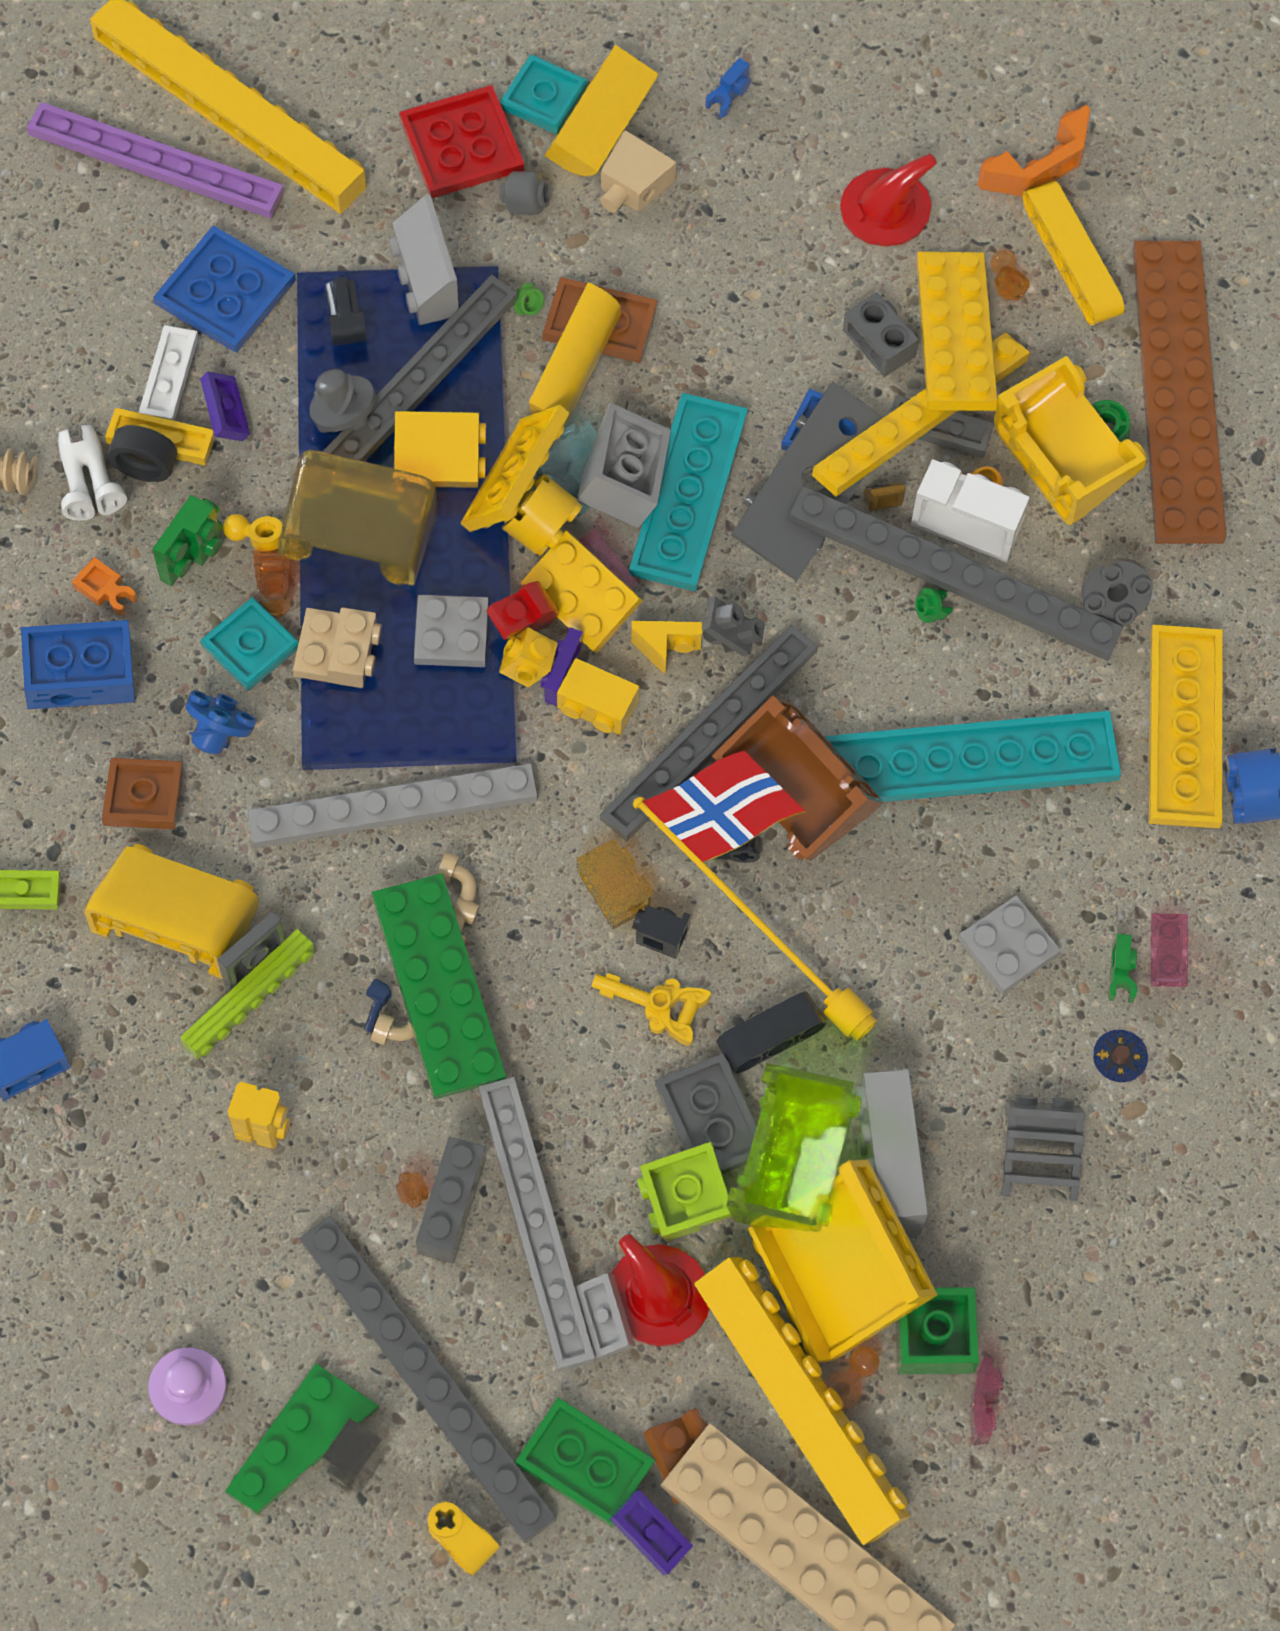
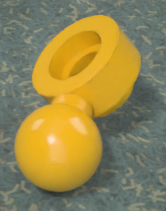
(263, 532)

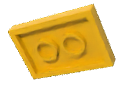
(584, 591)

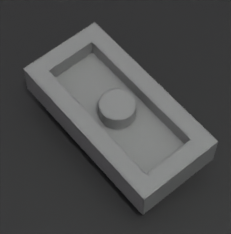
(604, 1316)

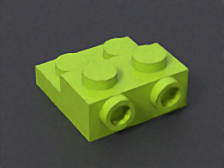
(684, 1191)

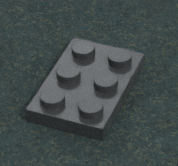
(709, 1108)

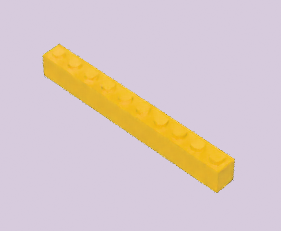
(229, 103)

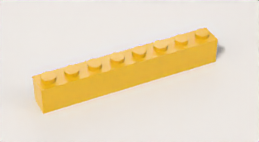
(803, 1400)

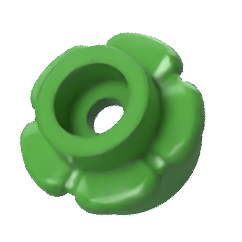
(534, 301)

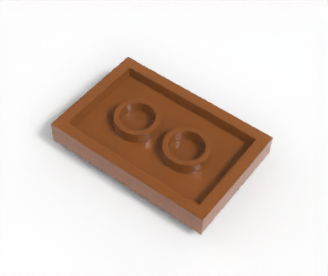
(630, 332)

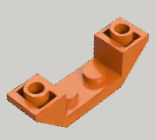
(1006, 176)

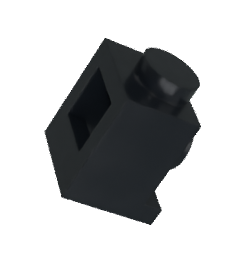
(661, 930)

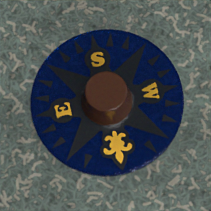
(1120, 1056)

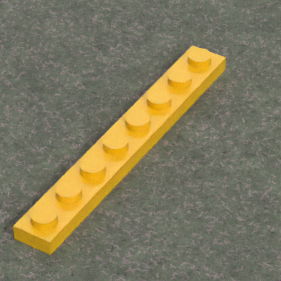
(902, 428)

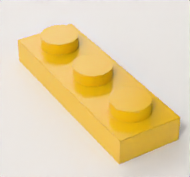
(192, 441)

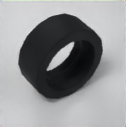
(142, 453)

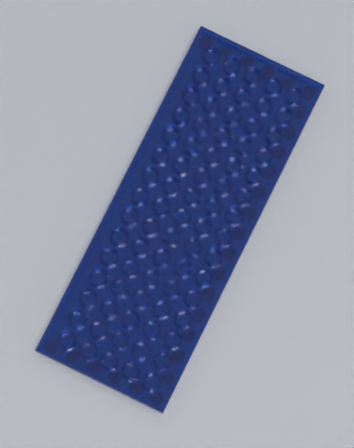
(406, 709)

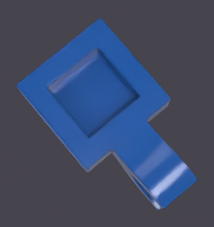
(732, 84)

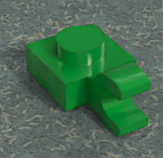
(1122, 960)

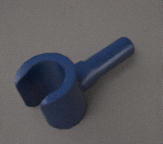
(381, 995)

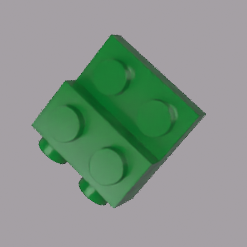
(190, 536)

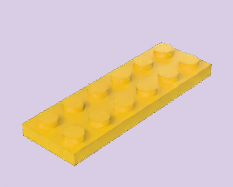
(956, 331)
(1185, 726)

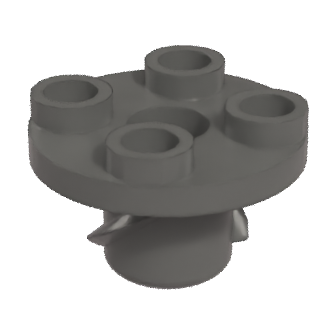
(341, 401)
(1117, 590)

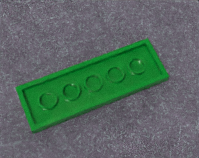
(438, 986)

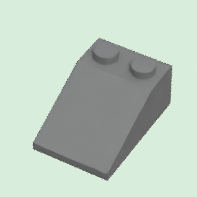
(625, 466)

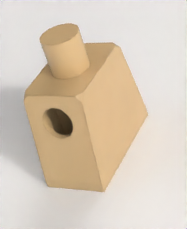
(635, 174)

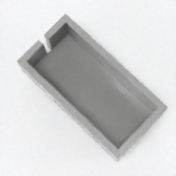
(891, 1144)

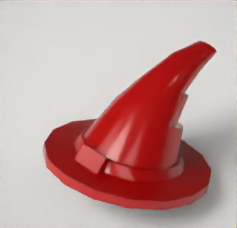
(888, 204)
(659, 1292)

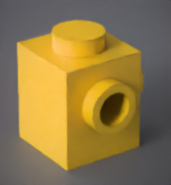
(528, 657)

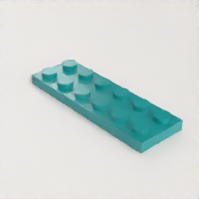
(691, 492)

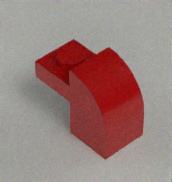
(523, 609)

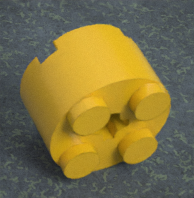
(542, 515)

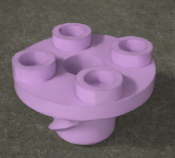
(187, 1386)

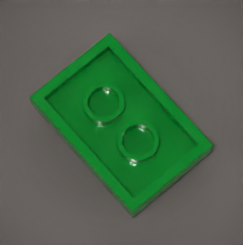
(584, 1461)

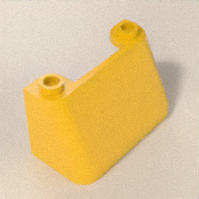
(1065, 441)
(171, 906)

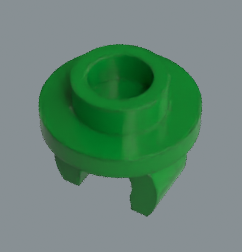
(929, 605)

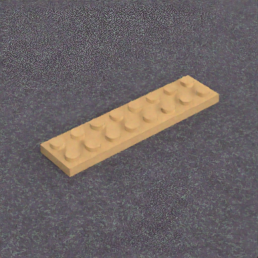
(794, 1541)

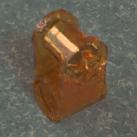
(273, 576)

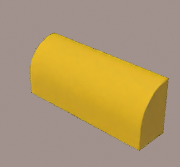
(602, 113)
(577, 351)

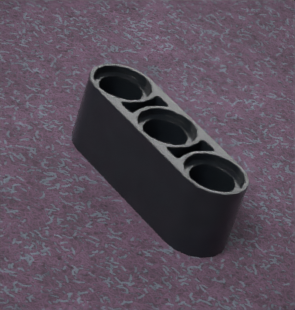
(771, 1032)

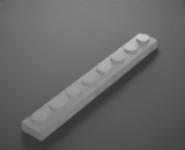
(392, 805)
(536, 1225)

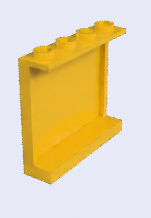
(849, 1274)

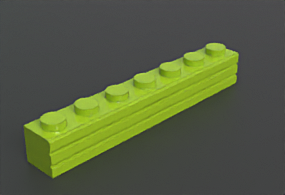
(248, 994)

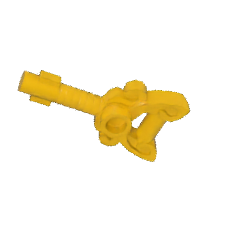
(659, 1004)

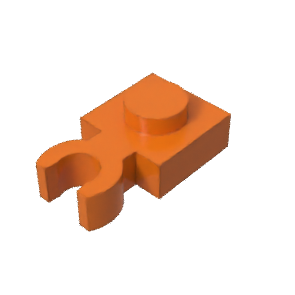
(101, 584)

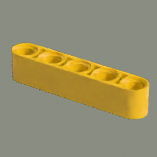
(1073, 253)

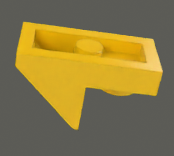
(656, 637)

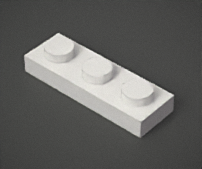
(169, 372)

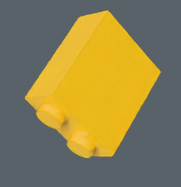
(440, 447)

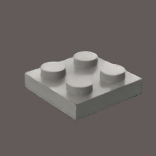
(451, 631)
(1009, 944)

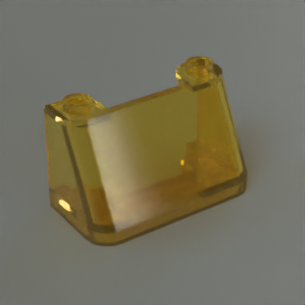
(359, 513)

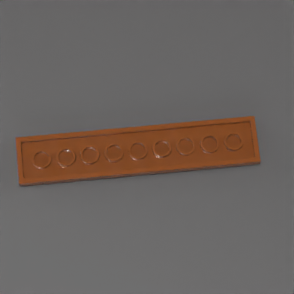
(1178, 393)

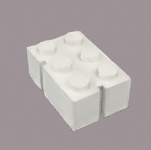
(969, 510)

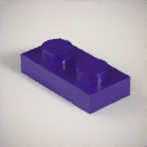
(225, 406)
(565, 654)
(651, 1532)

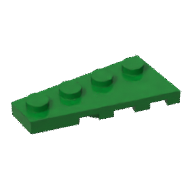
(298, 1438)

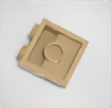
(337, 646)

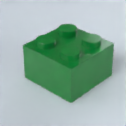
(940, 1335)

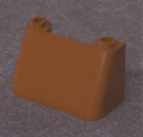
(809, 771)

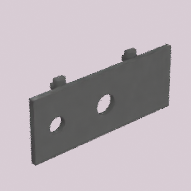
(766, 521)

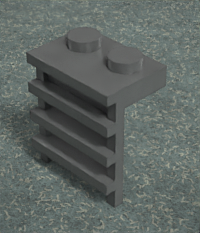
(1043, 1121)

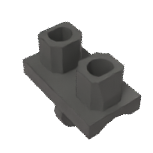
(730, 626)

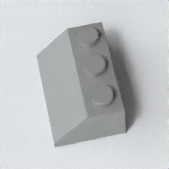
(424, 263)

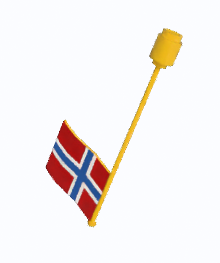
(721, 813)

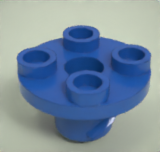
(217, 721)

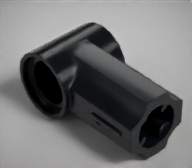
(346, 319)

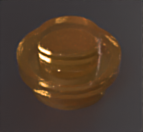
(411, 1189)

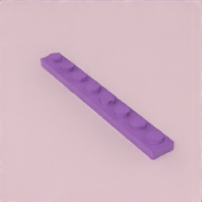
(155, 160)

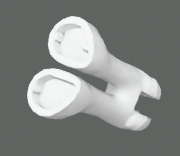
(108, 495)

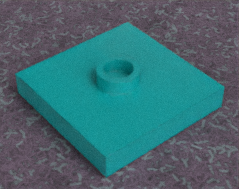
(543, 94)
(250, 643)

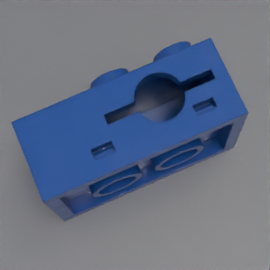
(77, 664)

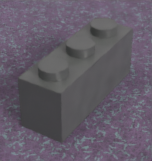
(451, 1200)

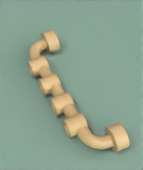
(465, 912)

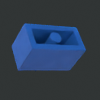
(29, 1058)

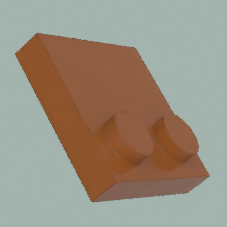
(142, 793)

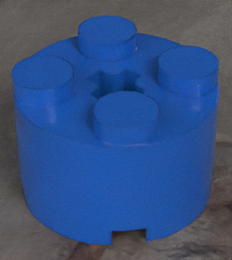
(1255, 785)

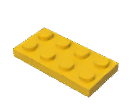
(515, 468)

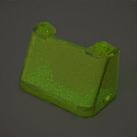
(795, 1150)

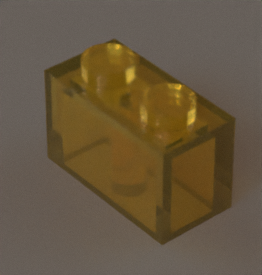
(614, 883)

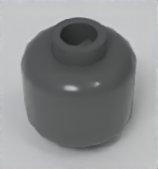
(525, 193)

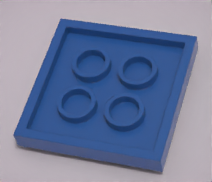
(224, 288)

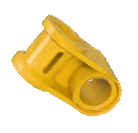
(466, 1542)

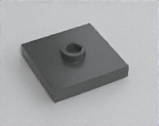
(251, 950)

